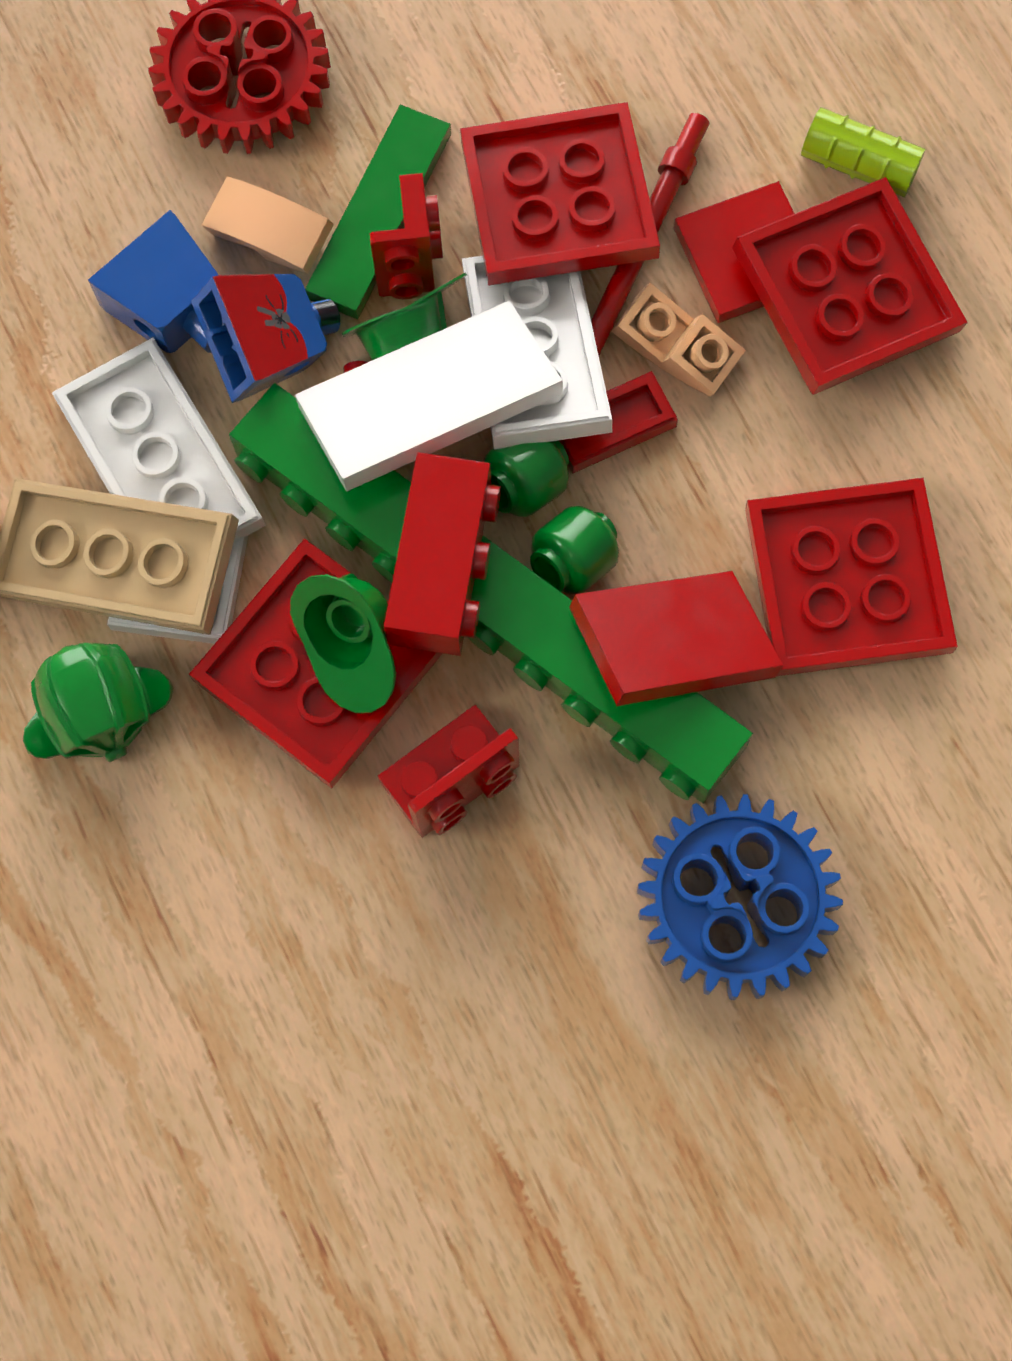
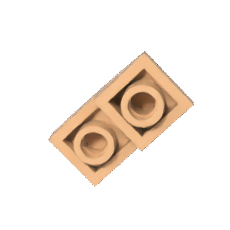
(267, 223)
(677, 343)

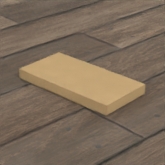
(115, 555)

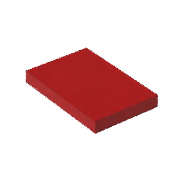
(674, 637)

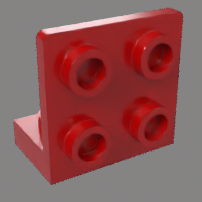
(452, 771)

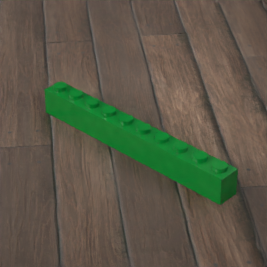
(518, 613)

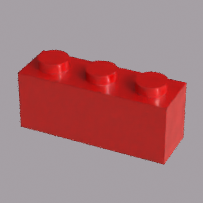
(441, 554)

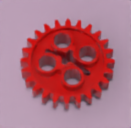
(191, 62)

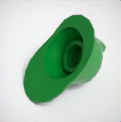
(403, 325)
(345, 639)

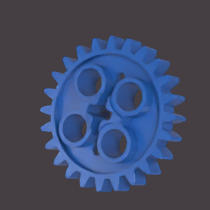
(790, 874)

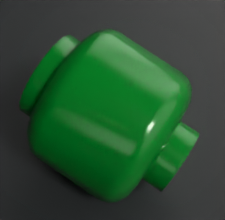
(528, 475)
(575, 549)

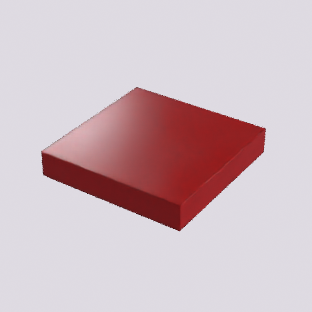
(708, 244)

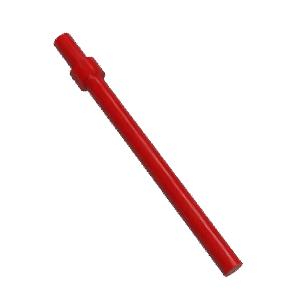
(674, 171)

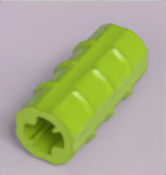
(861, 151)

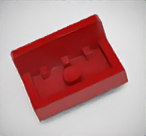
(405, 255)

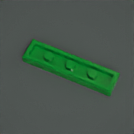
(347, 266)

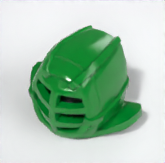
(92, 702)

